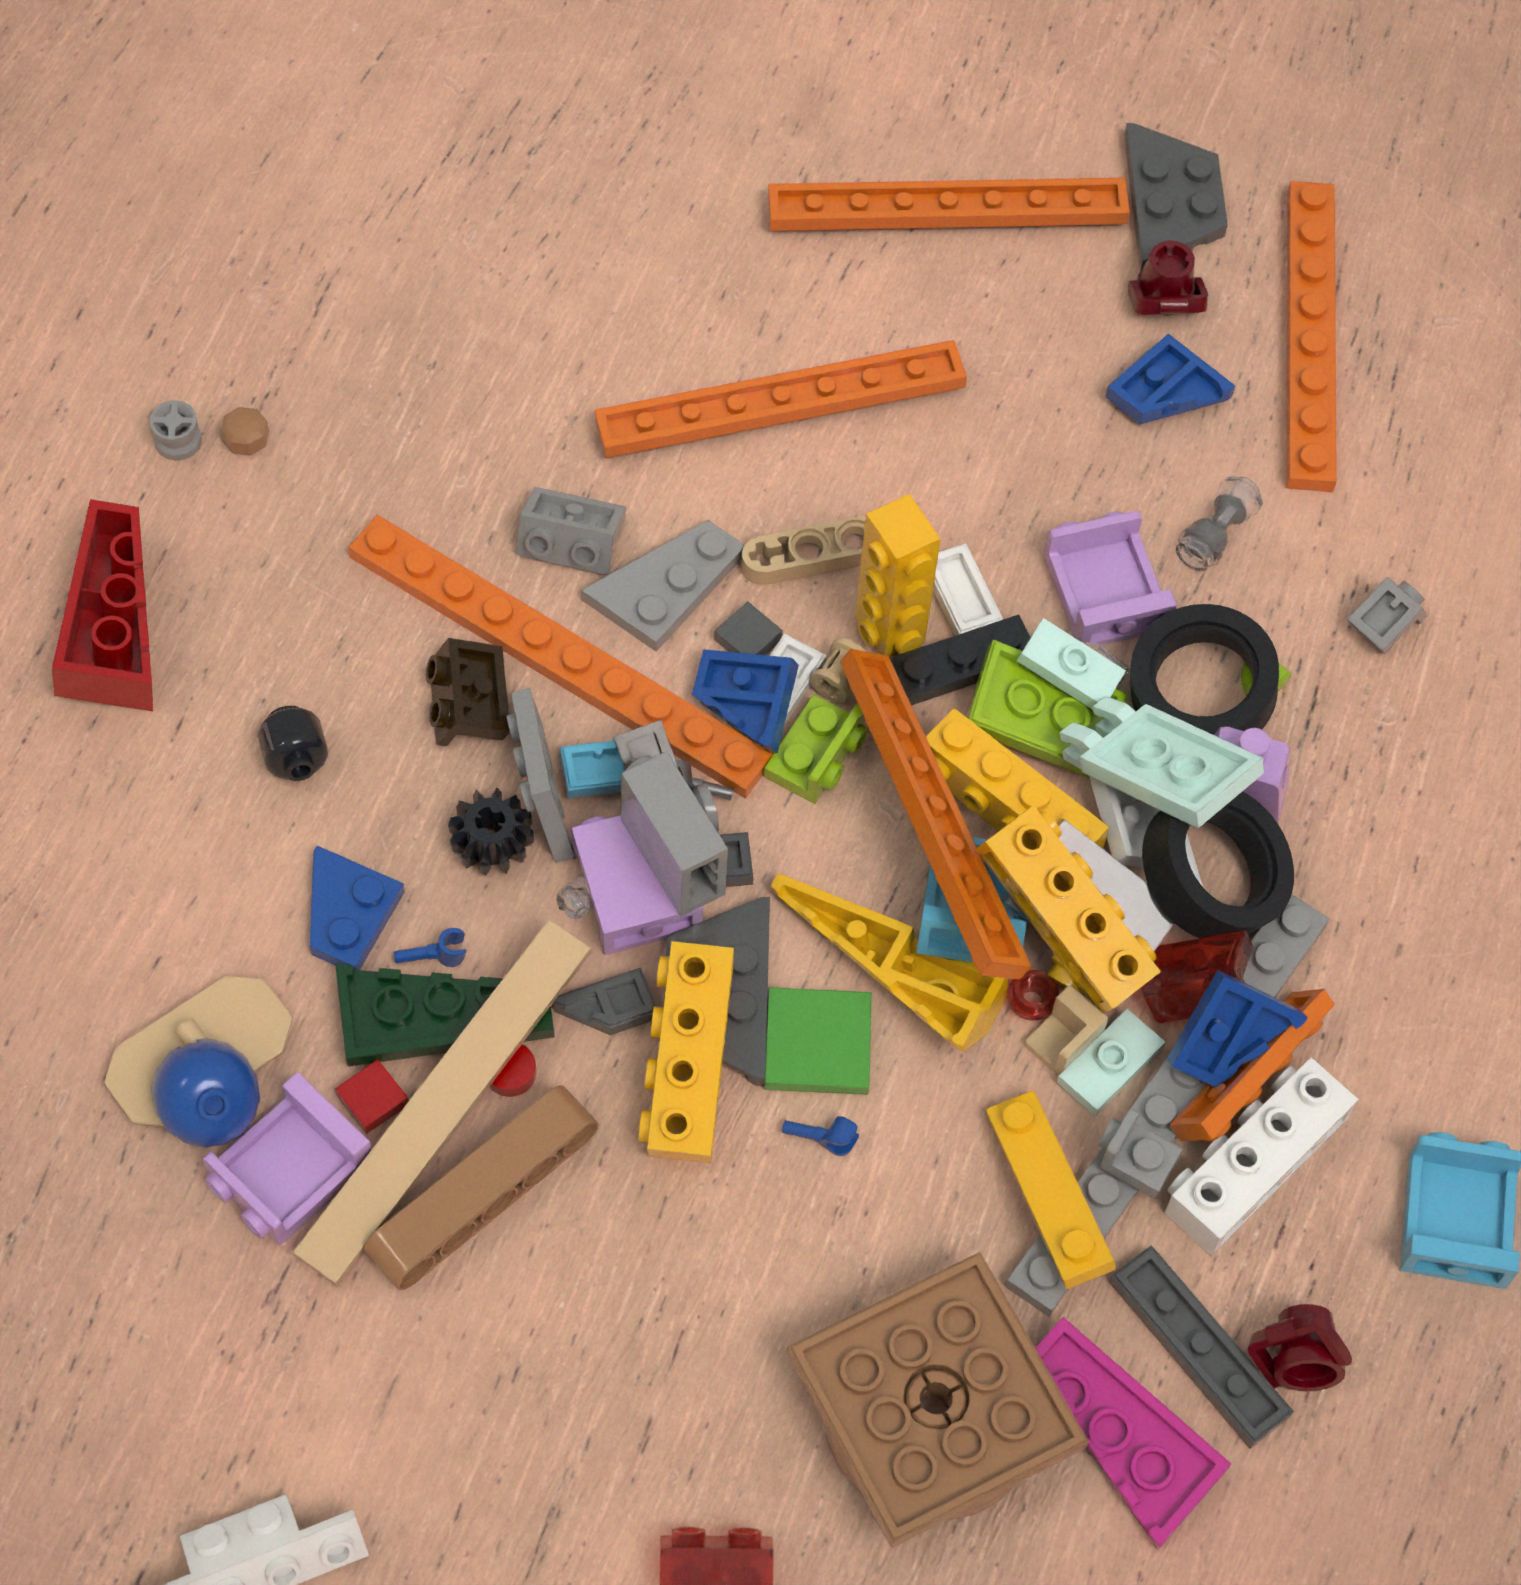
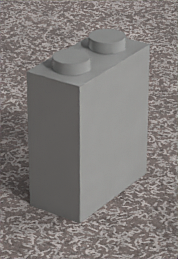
(673, 833)

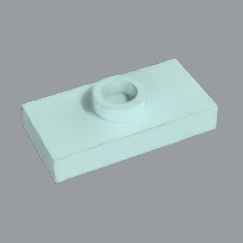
(1070, 664)
(1111, 1062)

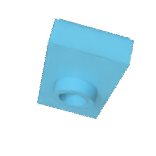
(591, 769)

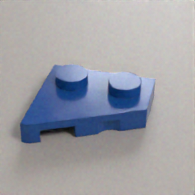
(1168, 383)
(748, 692)
(348, 908)
(1230, 1029)

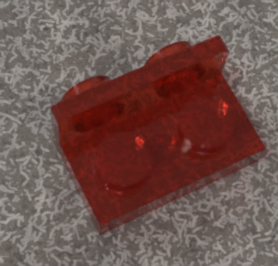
(1189, 969)
(699, 1559)

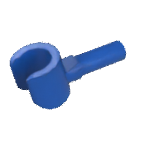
(436, 951)
(837, 1139)

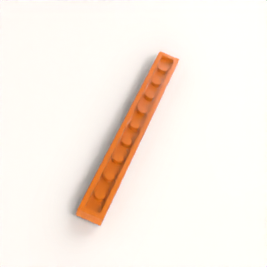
(559, 654)

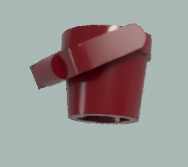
(1168, 283)
(1308, 1350)

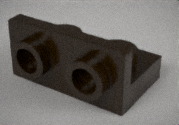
(468, 691)

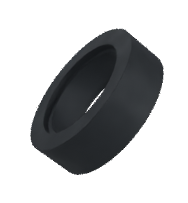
(1210, 625)
(1185, 898)

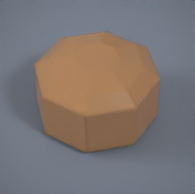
(244, 431)

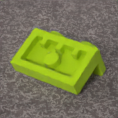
(815, 749)

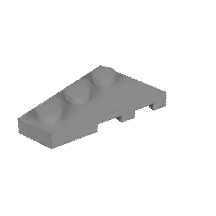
(665, 585)
(535, 762)

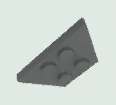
(1173, 191)
(748, 933)

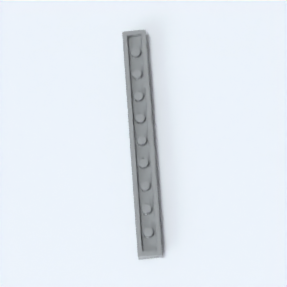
(1273, 960)

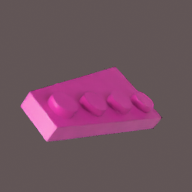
(1136, 1440)

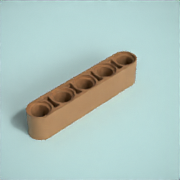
(480, 1187)

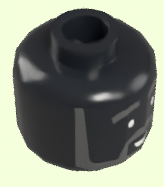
(292, 741)

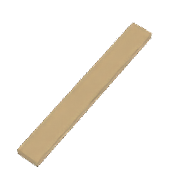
(442, 1102)

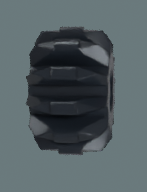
(509, 834)

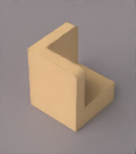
(1067, 1030)

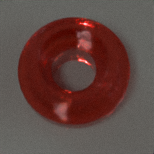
(1036, 982)

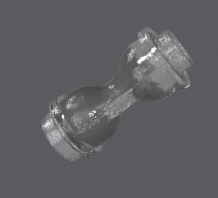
(1207, 538)

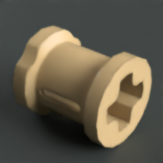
(830, 679)

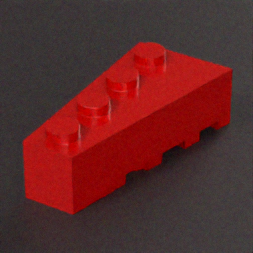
(104, 627)

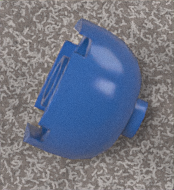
(205, 1093)

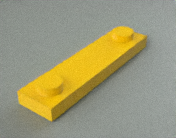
(1050, 1190)

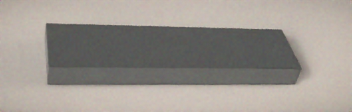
(1201, 1347)

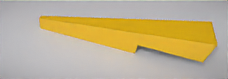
(937, 989)

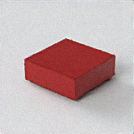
(372, 1096)

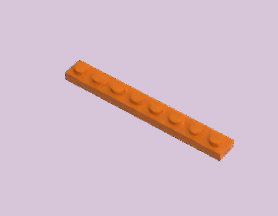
(948, 204)
(1311, 337)
(779, 398)
(935, 816)

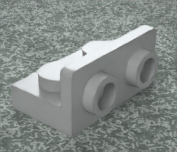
(569, 530)

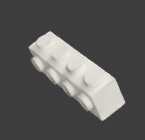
(1260, 1155)

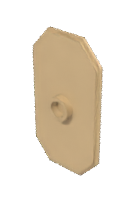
(230, 1011)

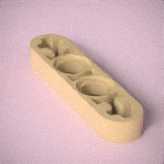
(825, 535)

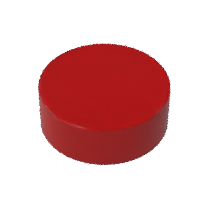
(517, 1074)

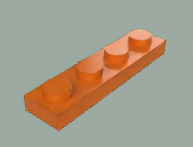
(1213, 1107)

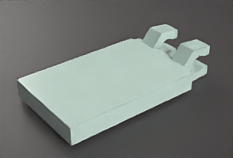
(1161, 760)

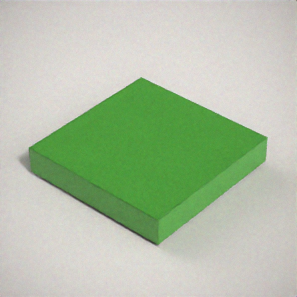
(818, 1041)

